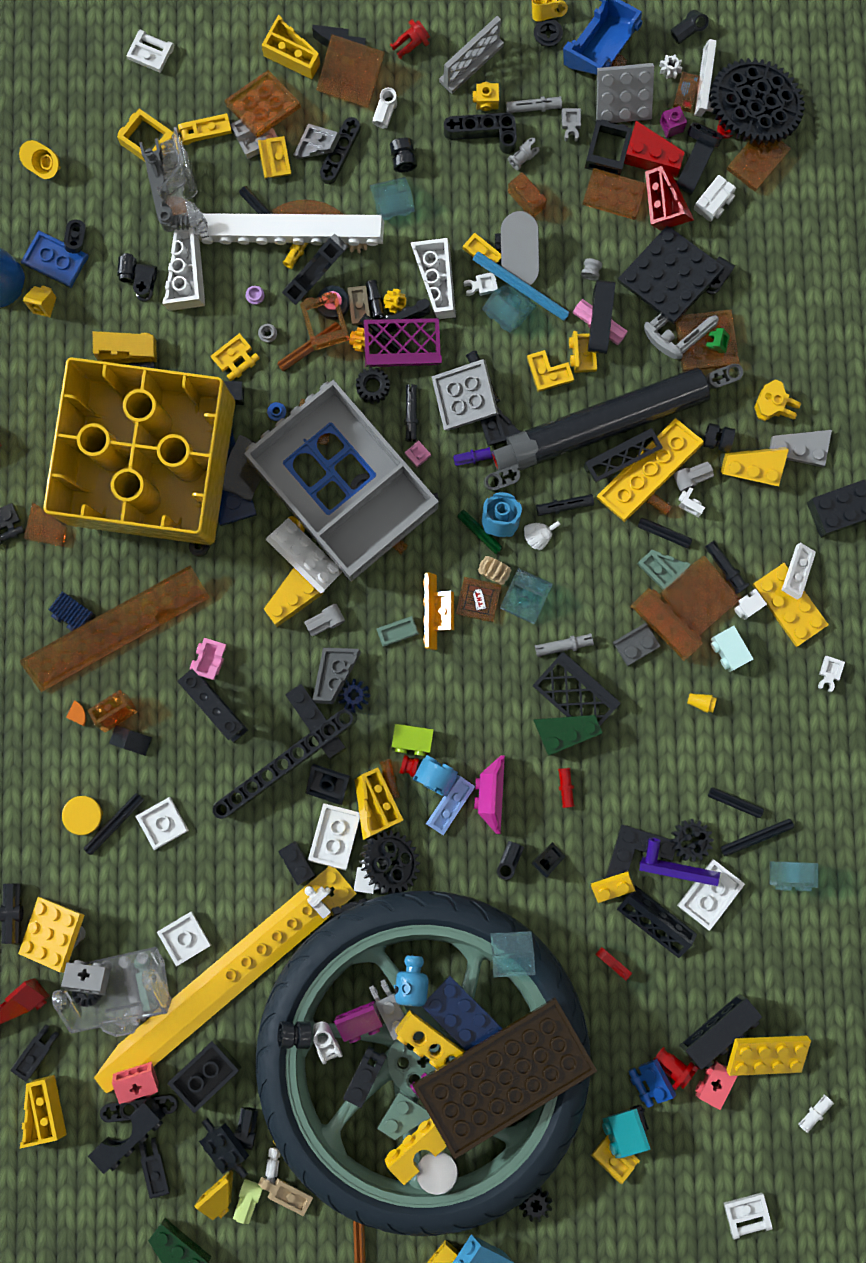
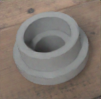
(264, 328)

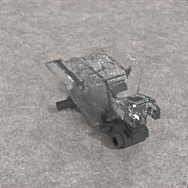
(172, 185)

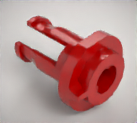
(416, 33)
(675, 1068)

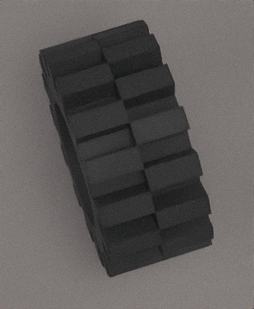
(365, 377)

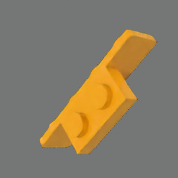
(438, 611)

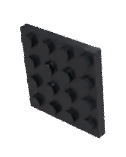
(671, 274)

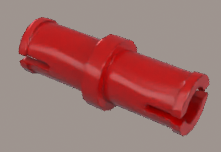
(566, 787)

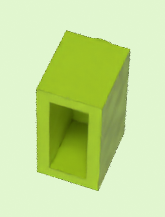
(412, 739)

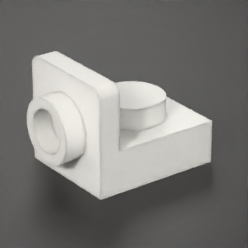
(690, 505)

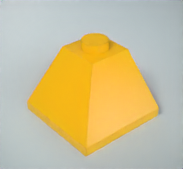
(217, 1198)

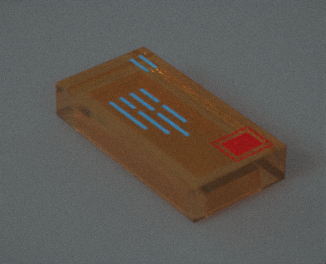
(686, 91)

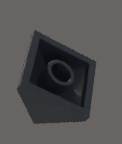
(327, 784)

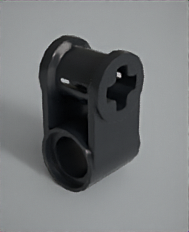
(728, 268)
(144, 281)

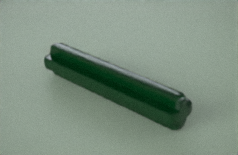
(479, 531)

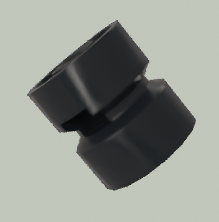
(403, 153)
(725, 439)
(291, 1035)

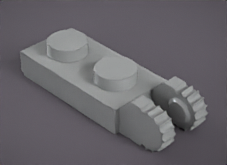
(388, 1008)

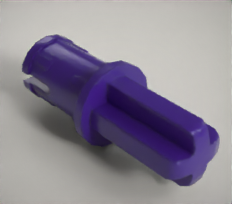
(472, 456)

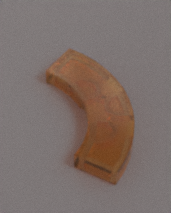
(306, 207)

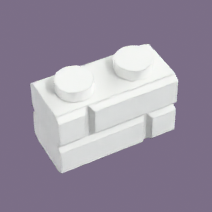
(714, 198)

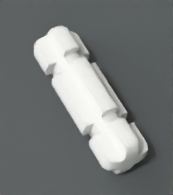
(272, 1164)

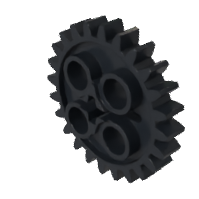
(403, 871)

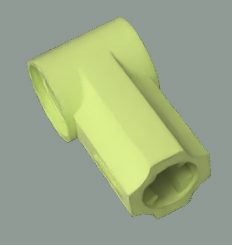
(249, 1196)

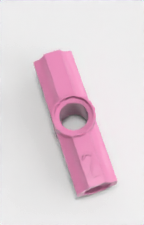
(584, 312)

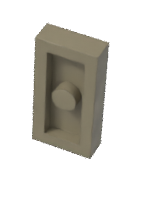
(358, 303)

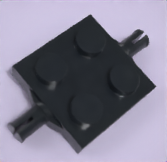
(224, 1148)

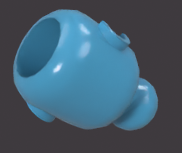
(412, 985)

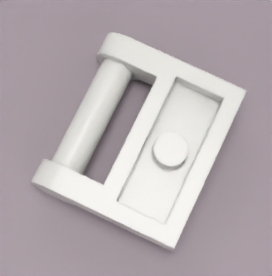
(147, 55)
(747, 1209)

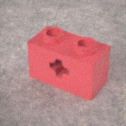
(135, 1083)
(715, 1094)

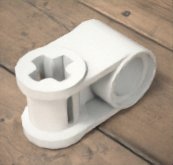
(326, 1045)

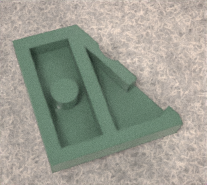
(662, 568)
(402, 1116)

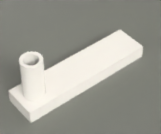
(702, 101)

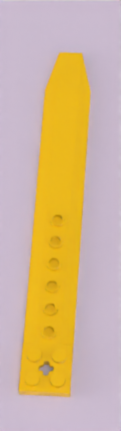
(225, 978)

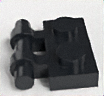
(8, 518)

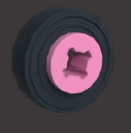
(329, 310)

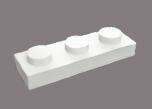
(798, 571)

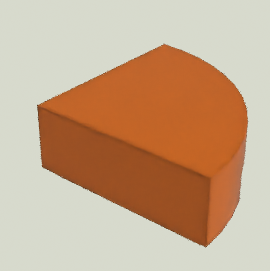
(77, 713)

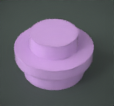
(255, 295)

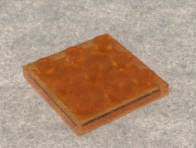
(350, 70)
(262, 103)
(699, 354)
(700, 595)

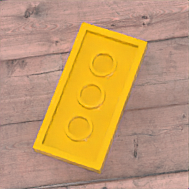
(797, 617)
(768, 1055)

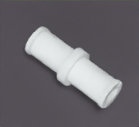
(816, 1113)

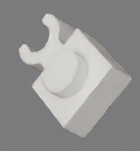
(484, 284)
(831, 670)

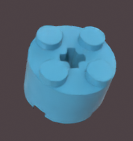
(501, 515)
(435, 777)

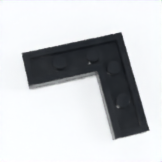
(626, 843)

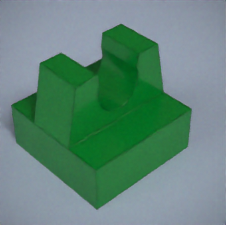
(720, 341)

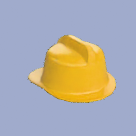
(39, 159)

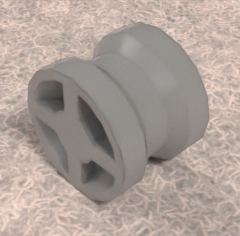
(591, 269)

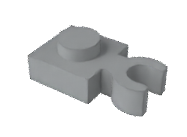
(571, 121)

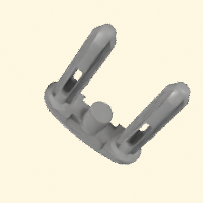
(663, 341)

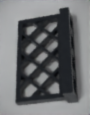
(584, 678)

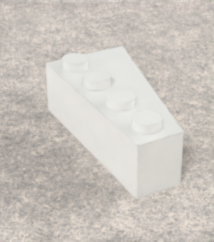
(436, 270)

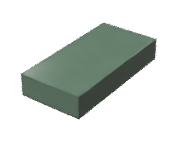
(397, 631)

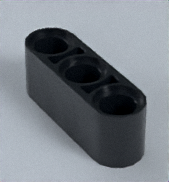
(694, 167)

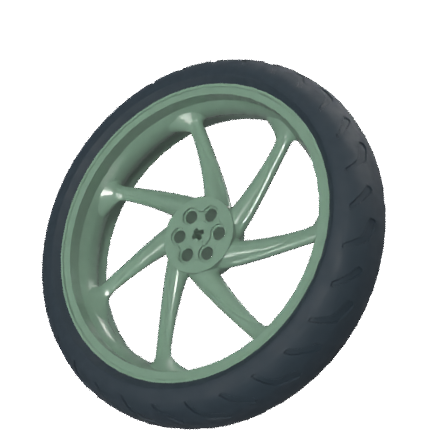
(317, 1150)

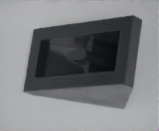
(130, 740)
(548, 860)

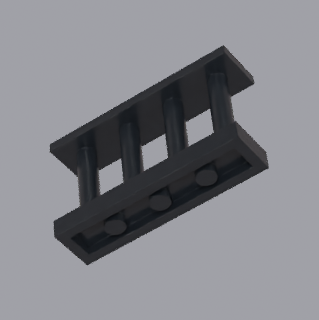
(213, 706)

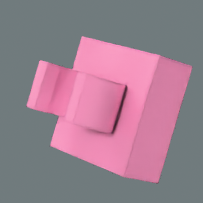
(417, 454)

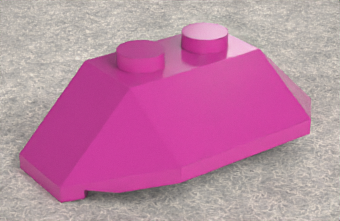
(490, 794)

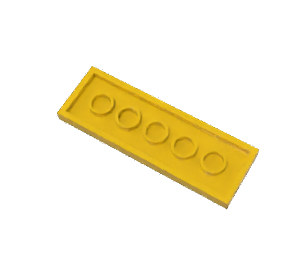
(642, 479)

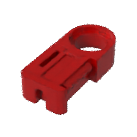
(613, 963)

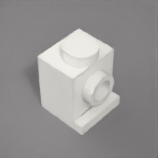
(750, 605)

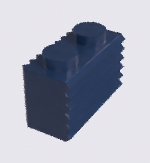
(70, 611)

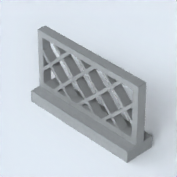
(472, 56)

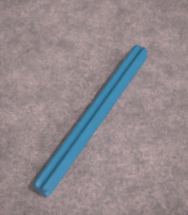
(521, 286)

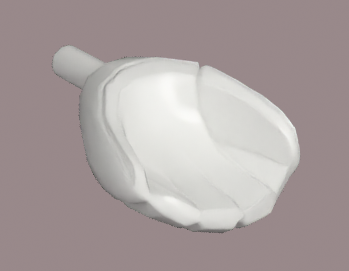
(539, 534)

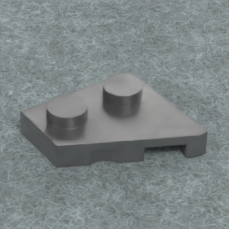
(316, 142)

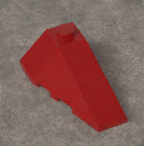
(22, 1000)

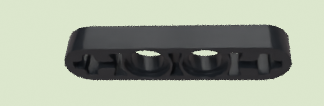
(340, 150)
(114, 1106)

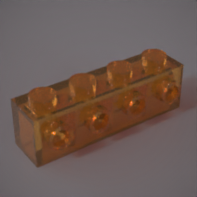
(667, 624)

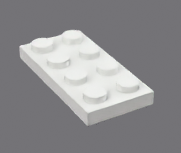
(304, 555)

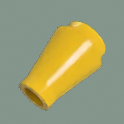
(702, 701)

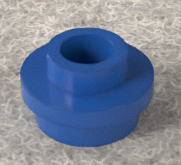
(276, 417)

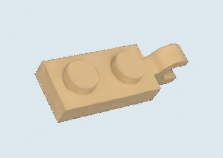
(286, 1195)

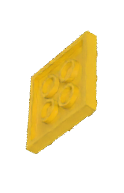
(51, 934)

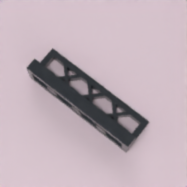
(621, 451)
(660, 920)

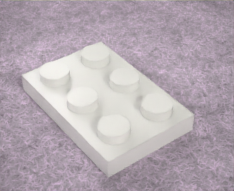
(334, 837)
(708, 902)

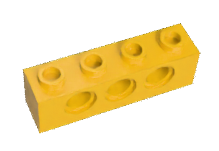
(411, 1024)

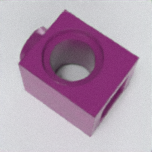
(673, 122)

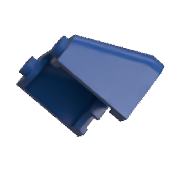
(603, 37)

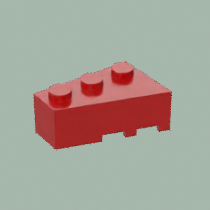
(651, 151)
(665, 200)

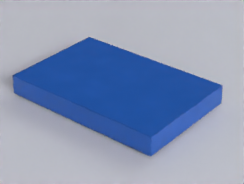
(52, 260)

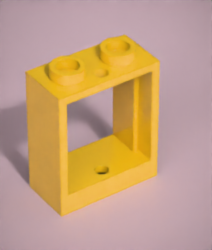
(134, 121)

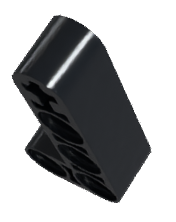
(480, 131)
(601, 316)

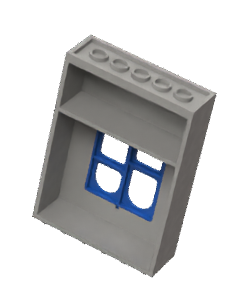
(370, 516)

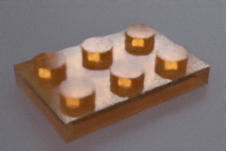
(757, 162)
(614, 193)

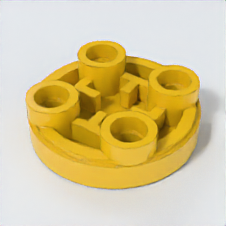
(82, 815)

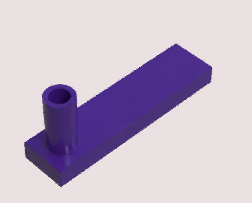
(653, 865)

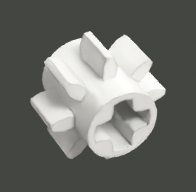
(670, 66)

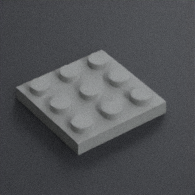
(625, 93)
(464, 395)

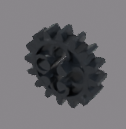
(688, 850)

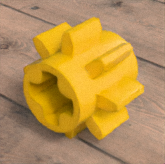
(394, 300)
(357, 339)

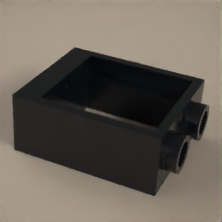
(602, 163)

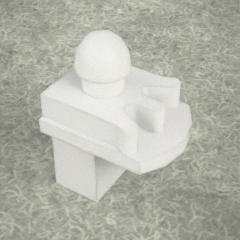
(315, 900)

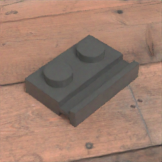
(636, 644)

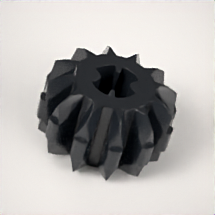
(540, 1210)

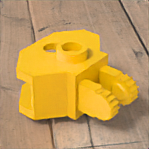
(773, 400)

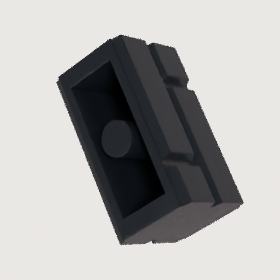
(296, 863)

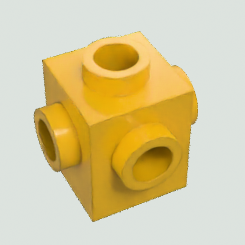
(486, 96)

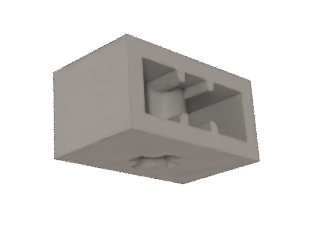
(96, 982)

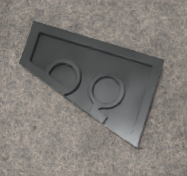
(333, 673)

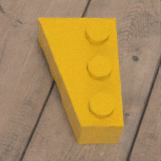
(290, 50)
(124, 347)
(757, 465)
(290, 598)
(375, 804)
(42, 1113)

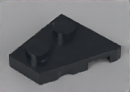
(497, 429)

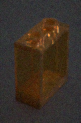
(330, 338)

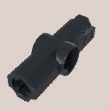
(11, 913)

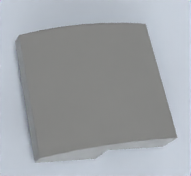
(247, 140)

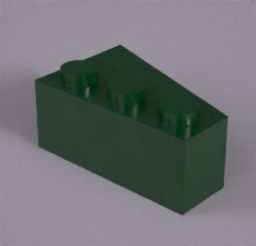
(566, 731)
(175, 1247)

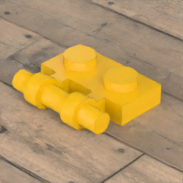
(231, 353)

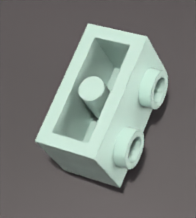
(731, 649)

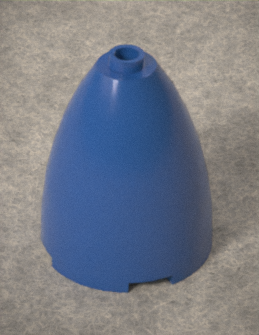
(11, 278)

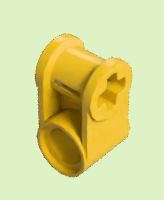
(548, 9)

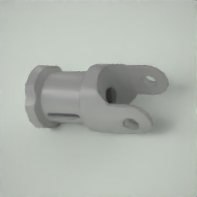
(523, 154)

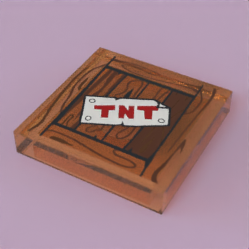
(478, 599)

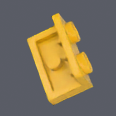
(581, 359)

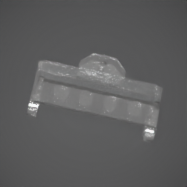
(133, 992)

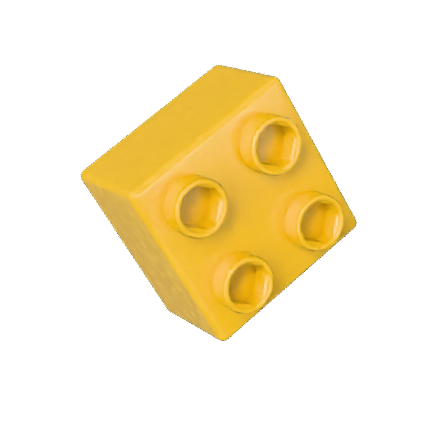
(140, 451)

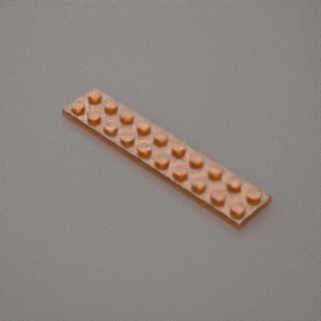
(114, 628)

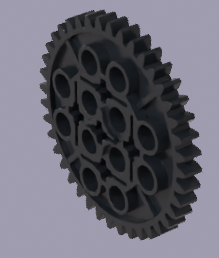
(756, 101)

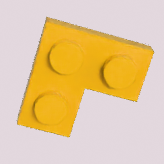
(546, 376)

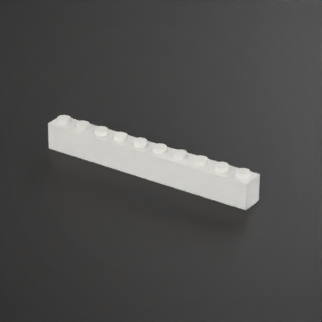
(293, 228)

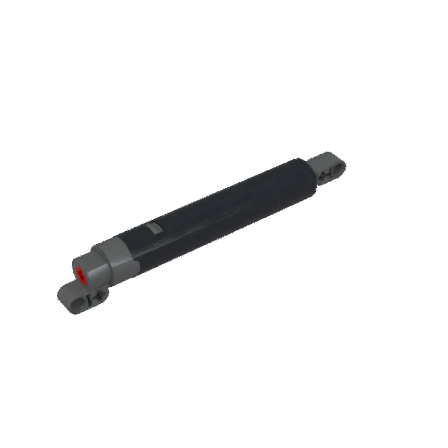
(605, 420)

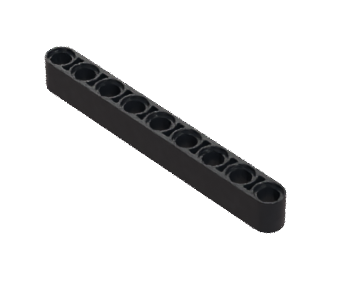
(276, 768)

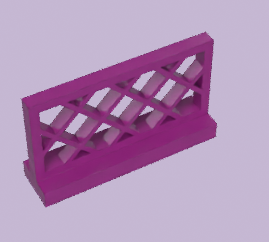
(406, 358)

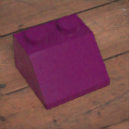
(359, 1022)

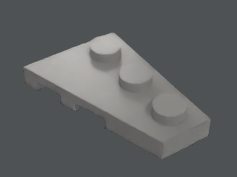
(805, 447)

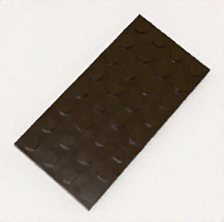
(504, 1078)

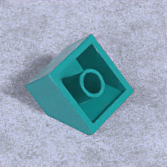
(625, 1133)

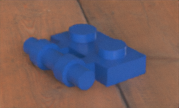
(656, 1080)

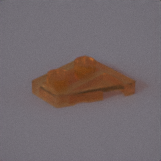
(44, 528)

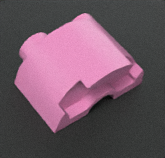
(209, 658)

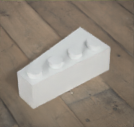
(185, 275)

